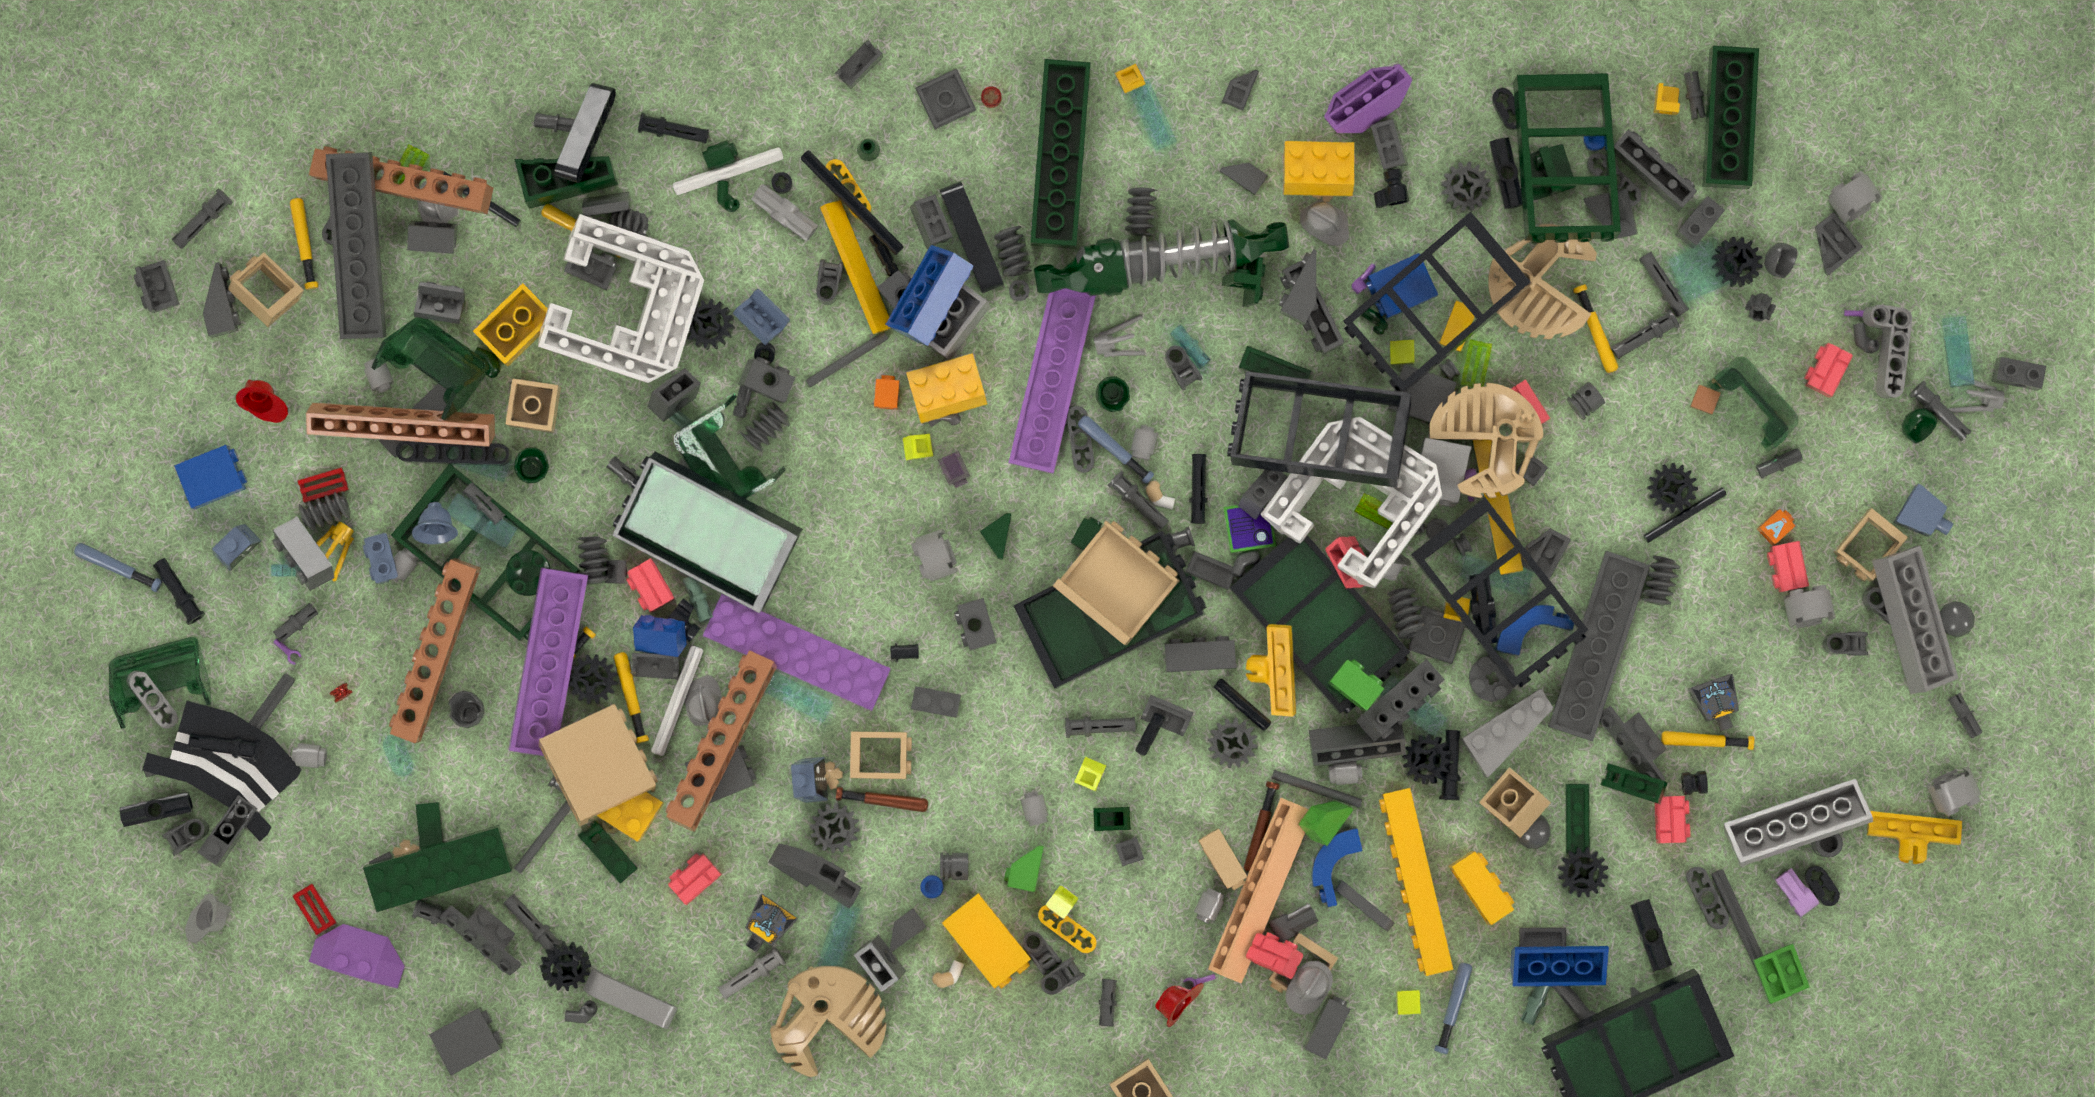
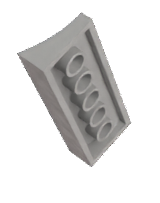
(1915, 620)
(1797, 822)

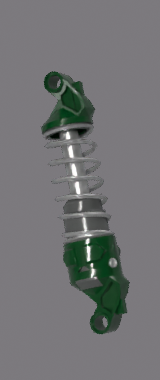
(1116, 265)

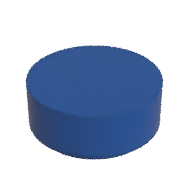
(1594, 143)
(931, 886)

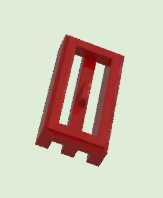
(304, 491)
(304, 892)

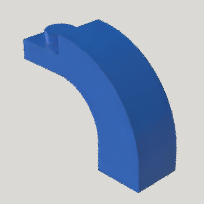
(1511, 638)
(1327, 856)

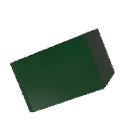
(996, 535)
(1111, 818)

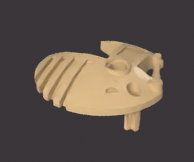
(1540, 307)
(1478, 416)
(849, 1008)

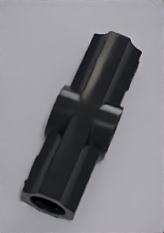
(1503, 158)
(1483, 607)
(142, 813)
(1645, 920)

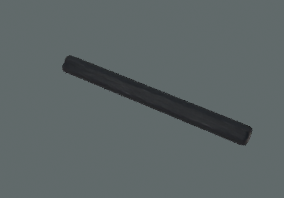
(852, 202)

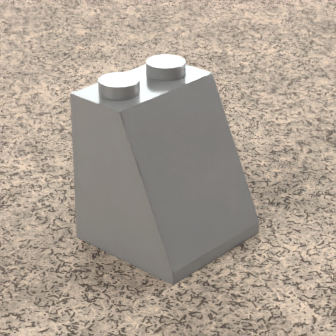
(1451, 466)

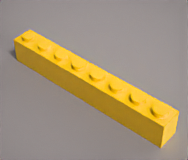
(1417, 882)

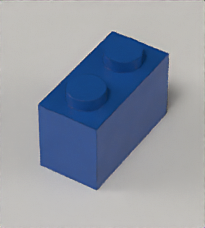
(659, 635)

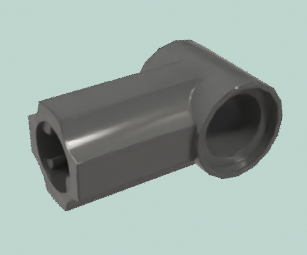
(1289, 924)

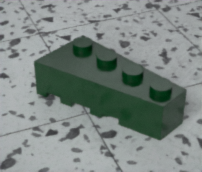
(543, 188)

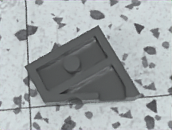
(1600, 208)
(1835, 243)
(1547, 551)

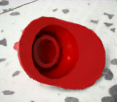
(261, 401)
(1175, 1000)

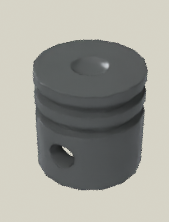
(1585, 400)
(1828, 846)
(954, 866)

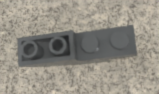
(814, 870)

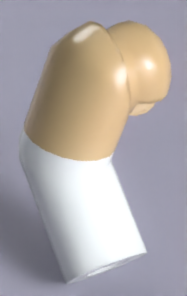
(1156, 497)
(948, 978)

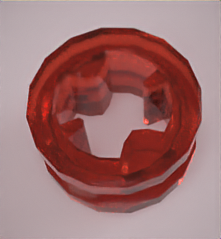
(986, 91)
(341, 692)

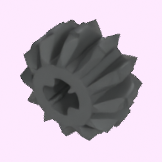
(630, 220)

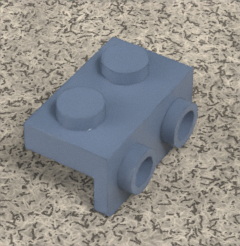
(761, 317)
(381, 558)

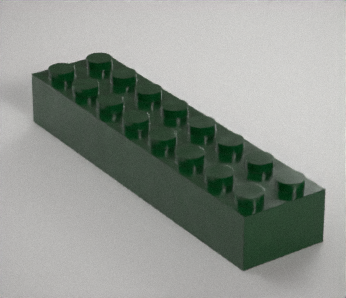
(1060, 153)

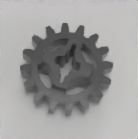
(1477, 183)
(1240, 729)
(821, 821)

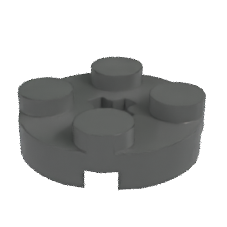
(1480, 685)

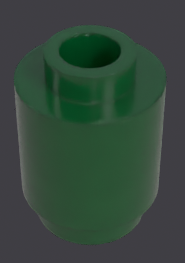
(720, 154)

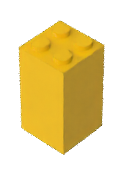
(987, 941)

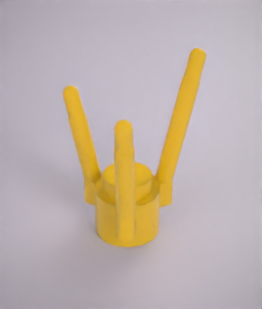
(340, 534)

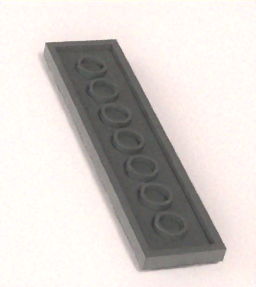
(356, 245)
(1598, 655)

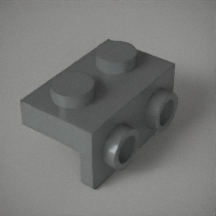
(597, 272)
(156, 287)
(439, 302)

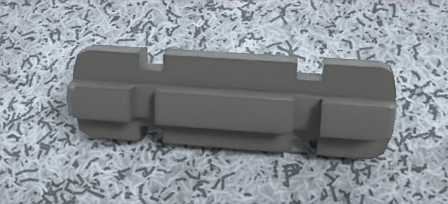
(742, 401)

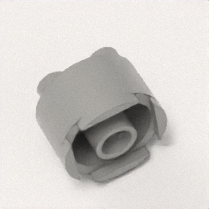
(1854, 198)
(935, 555)
(1809, 607)
(1954, 791)

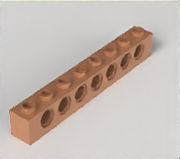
(477, 200)
(400, 424)
(468, 576)
(691, 817)

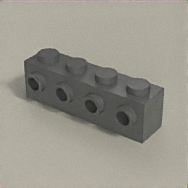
(1653, 170)
(1320, 322)
(1400, 700)
(1353, 744)

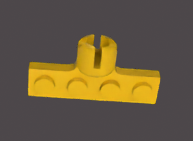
(1276, 670)
(1914, 833)

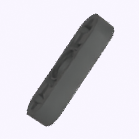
(1596, 172)
(1077, 457)
(1365, 906)
(1708, 916)

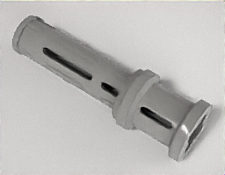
(760, 968)

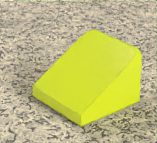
(1402, 352)
(917, 446)
(1090, 773)
(1062, 901)
(1408, 1002)

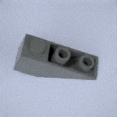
(1302, 297)
(218, 308)
(227, 831)

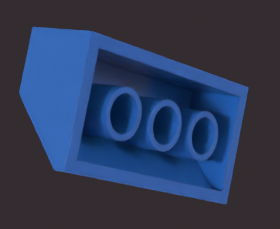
(929, 295)
(1559, 966)

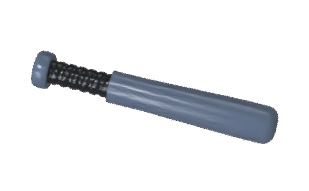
(1113, 447)
(109, 563)
(1459, 987)

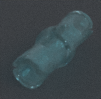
(1190, 346)

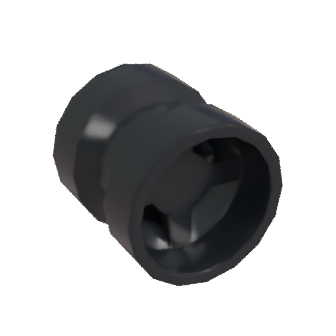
(1694, 782)

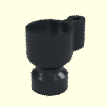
(1393, 192)
(683, 613)

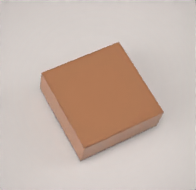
(1705, 399)

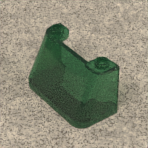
(1781, 415)

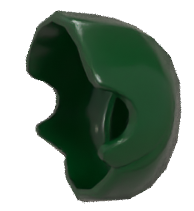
(1109, 388)
(1924, 422)
(526, 470)

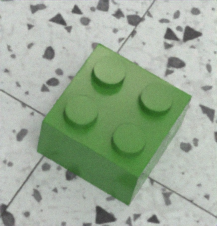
(1356, 685)

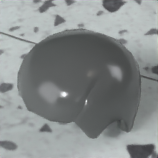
(1785, 255)
(1957, 619)
(466, 709)
(1537, 834)

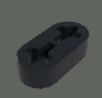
(1500, 108)
(1817, 889)

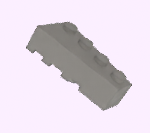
(1501, 735)

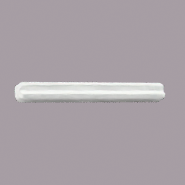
(728, 171)
(677, 700)

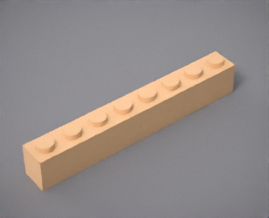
(1260, 890)

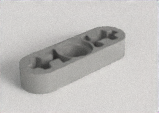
(146, 681)

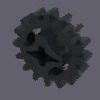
(1733, 272)
(713, 316)
(1675, 498)
(594, 668)
(1417, 764)
(1591, 865)
(566, 957)

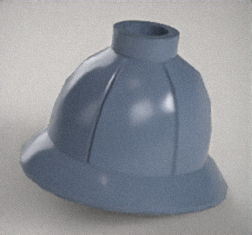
(434, 526)

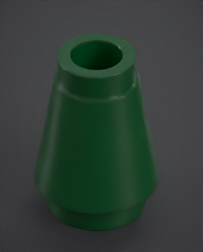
(871, 154)

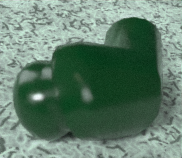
(725, 199)
(1375, 318)
(492, 360)

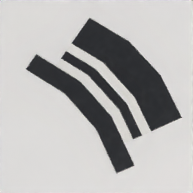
(222, 774)

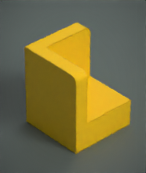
(1666, 100)

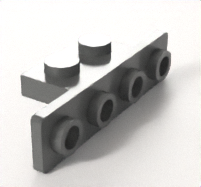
(1635, 740)
(485, 934)

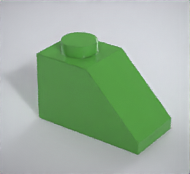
(1324, 821)
(1025, 871)

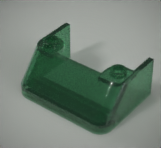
(438, 356)
(709, 457)
(169, 668)

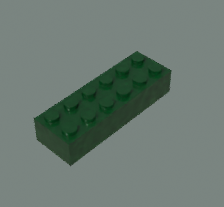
(1730, 117)
(437, 868)

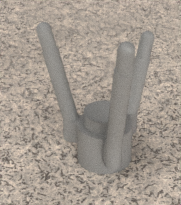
(1105, 343)
(1990, 397)

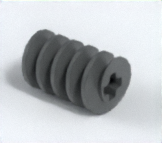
(1140, 211)
(1012, 252)
(766, 427)
(325, 511)
(593, 559)
(1661, 581)
(1405, 613)

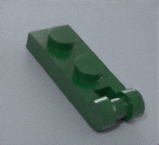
(1634, 783)
(608, 852)

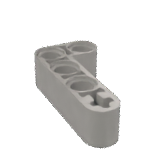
(1888, 350)
(629, 999)

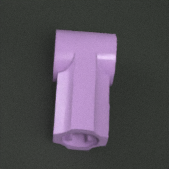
(1798, 895)

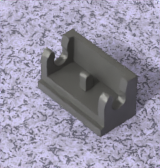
(859, 64)
(1389, 144)
(930, 221)
(432, 237)
(655, 666)
(1176, 718)

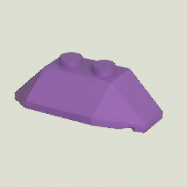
(1368, 99)
(359, 955)

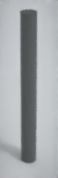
(845, 360)
(1316, 788)
(543, 837)

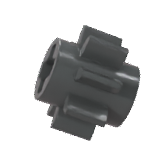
(1760, 307)

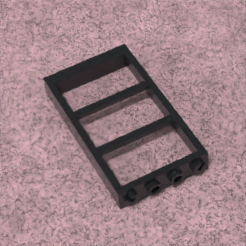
(1494, 250)
(1326, 389)
(1449, 533)

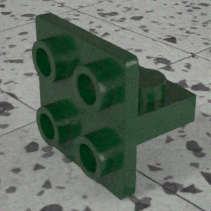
(1550, 163)
(1248, 280)

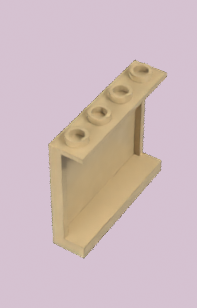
(1117, 582)
(597, 763)

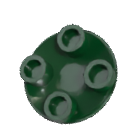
(524, 570)

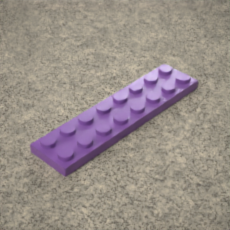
(1052, 380)
(797, 652)
(548, 658)

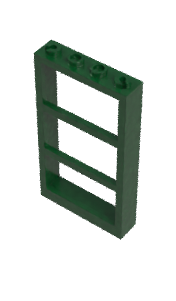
(1565, 82)
(434, 494)

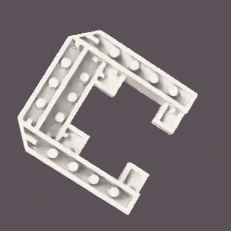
(666, 315)
(1365, 451)

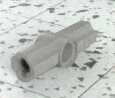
(784, 212)

